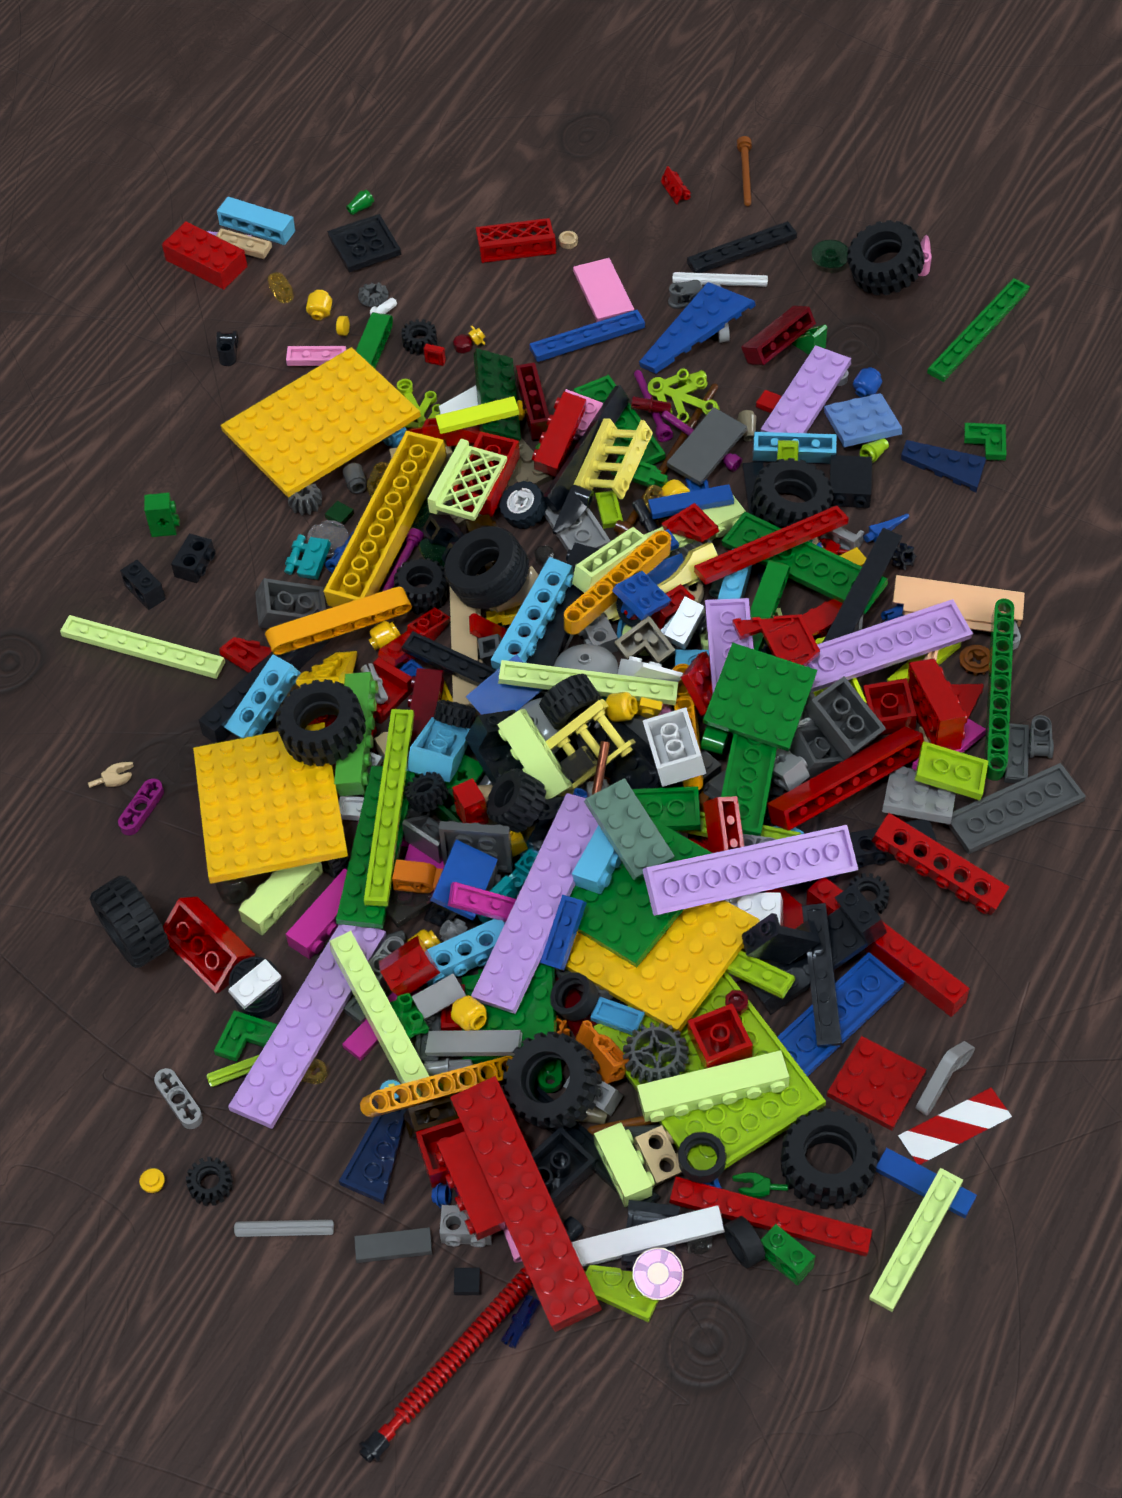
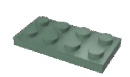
(628, 828)

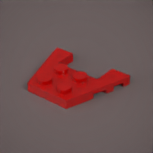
(785, 636)

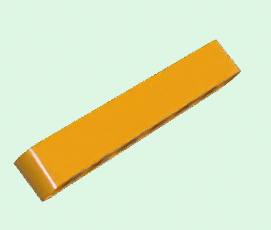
(601, 596)
(338, 620)
(684, 700)
(430, 1089)

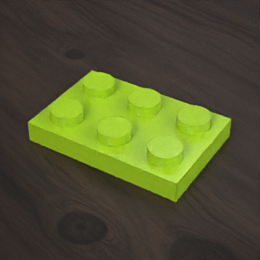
(951, 770)

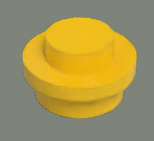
(152, 1180)

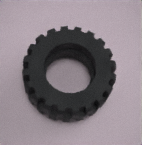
(880, 240)
(792, 478)
(330, 742)
(129, 921)
(524, 1071)
(834, 1129)

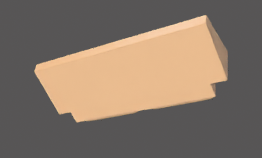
(974, 602)

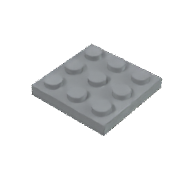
(917, 799)

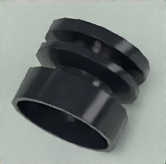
(269, 1001)

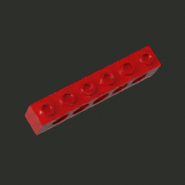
(953, 864)

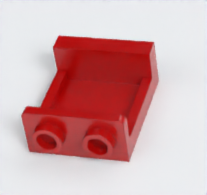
(396, 685)

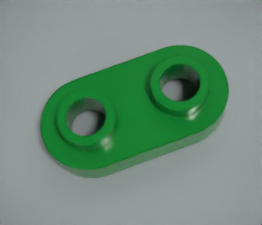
(550, 1071)

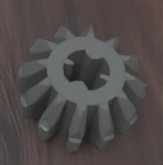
(306, 500)

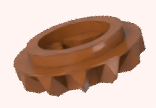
(980, 653)

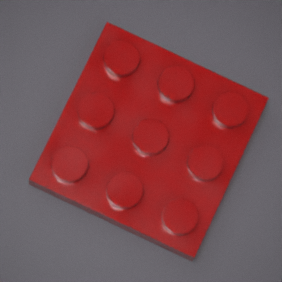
(876, 1083)

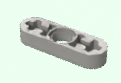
(178, 1088)

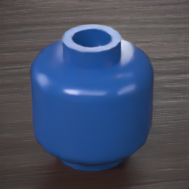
(867, 382)

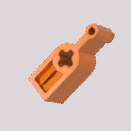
(415, 876)
(604, 1051)

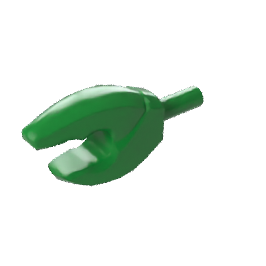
(761, 1184)

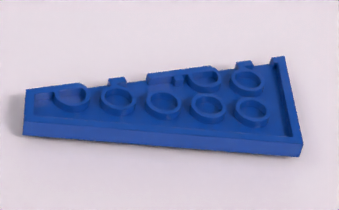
(695, 324)

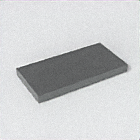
(706, 446)

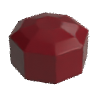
(462, 343)
(739, 1000)

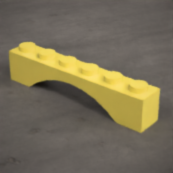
(683, 575)

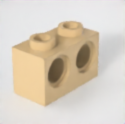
(653, 1157)

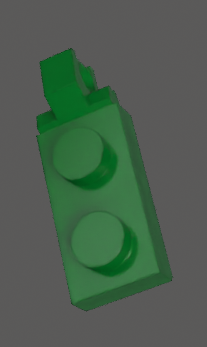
(646, 474)

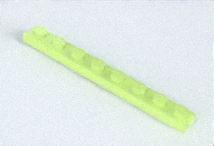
(143, 646)
(605, 683)

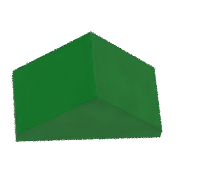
(812, 337)

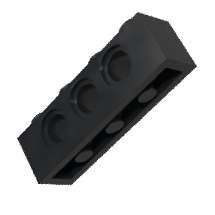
(863, 840)

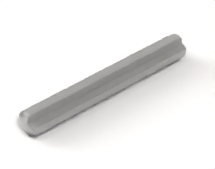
(283, 1228)

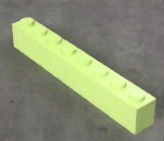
(377, 1009)

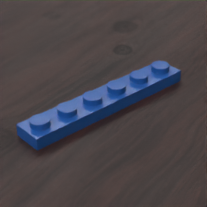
(587, 335)

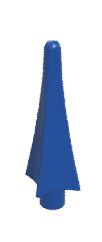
(874, 530)

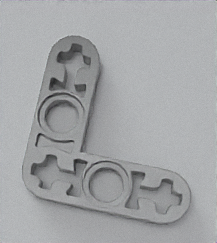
(951, 1061)

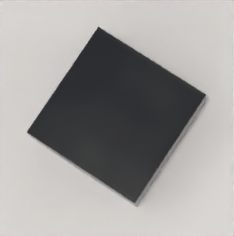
(467, 1281)

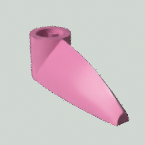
(925, 244)

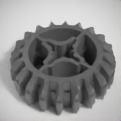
(674, 1049)

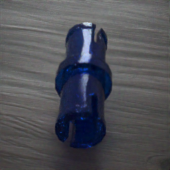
(520, 1321)

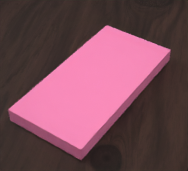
(603, 289)

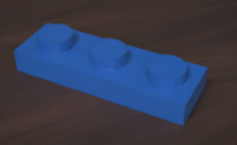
(563, 932)

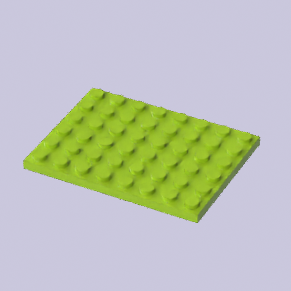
(748, 1121)

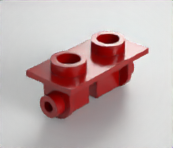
(675, 186)

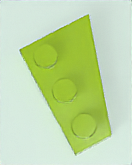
(619, 1290)

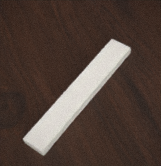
(649, 1235)

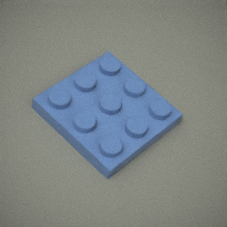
(862, 420)

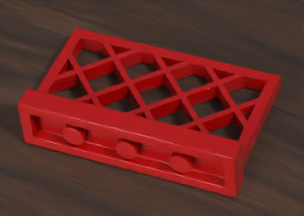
(516, 247)

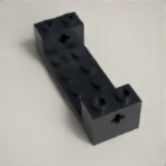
(496, 759)
(851, 930)

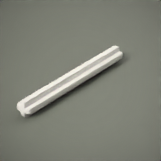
(723, 279)

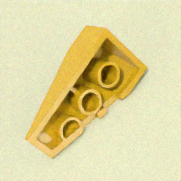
(332, 669)

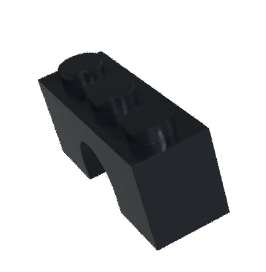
(442, 531)

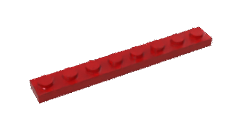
(770, 545)
(767, 1214)

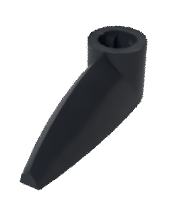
(574, 505)

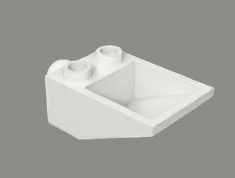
(653, 670)

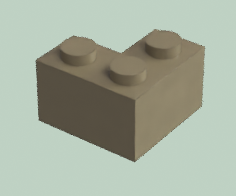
(645, 637)

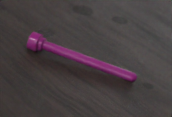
(663, 430)
(731, 460)
(413, 539)

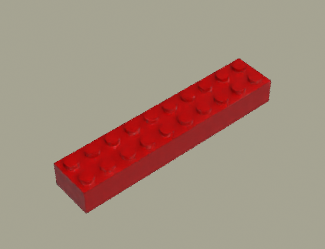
(525, 1204)

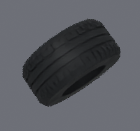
(496, 584)

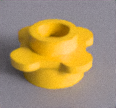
(477, 336)

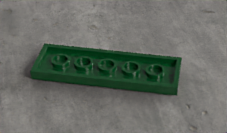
(495, 382)

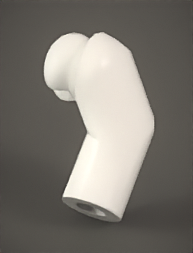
(384, 307)

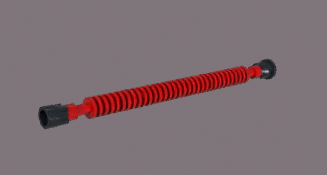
(379, 1440)

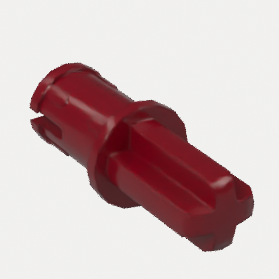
(650, 405)

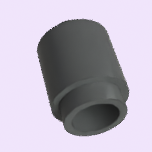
(355, 478)

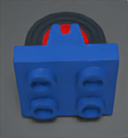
(639, 598)

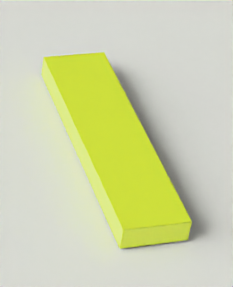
(477, 415)

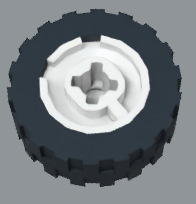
(523, 504)

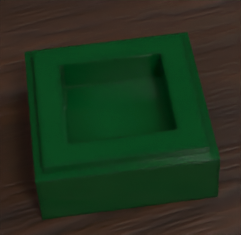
(339, 512)

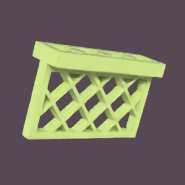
(450, 475)

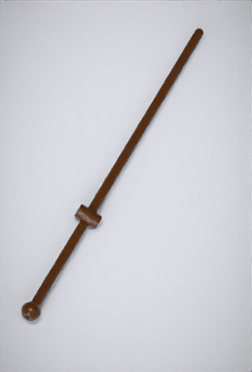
(621, 526)

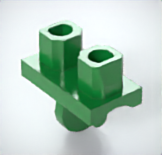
(409, 1015)

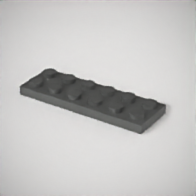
(1015, 808)

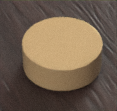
(568, 239)

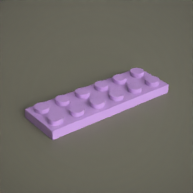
(807, 392)
(722, 633)

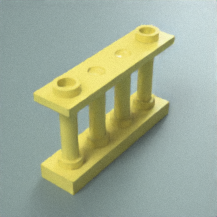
(603, 446)
(579, 726)

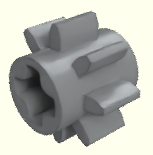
(452, 928)

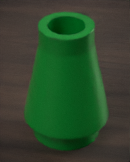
(360, 202)

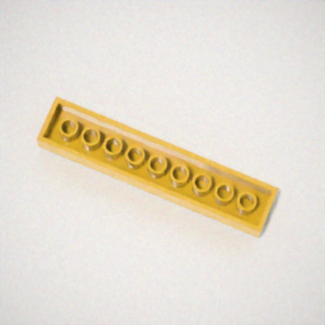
(386, 519)

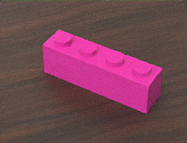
(319, 921)

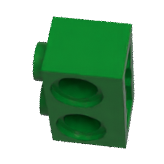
(787, 1254)

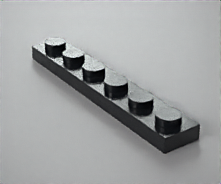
(742, 247)
(823, 979)

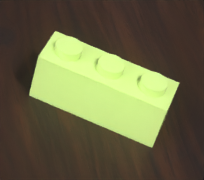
(624, 1163)

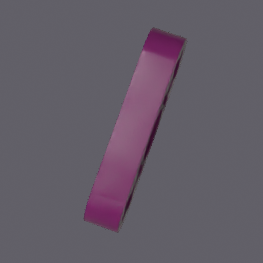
(140, 816)

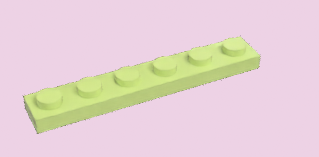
(916, 1240)

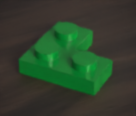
(989, 434)
(240, 1030)

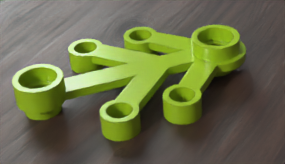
(405, 387)
(680, 394)

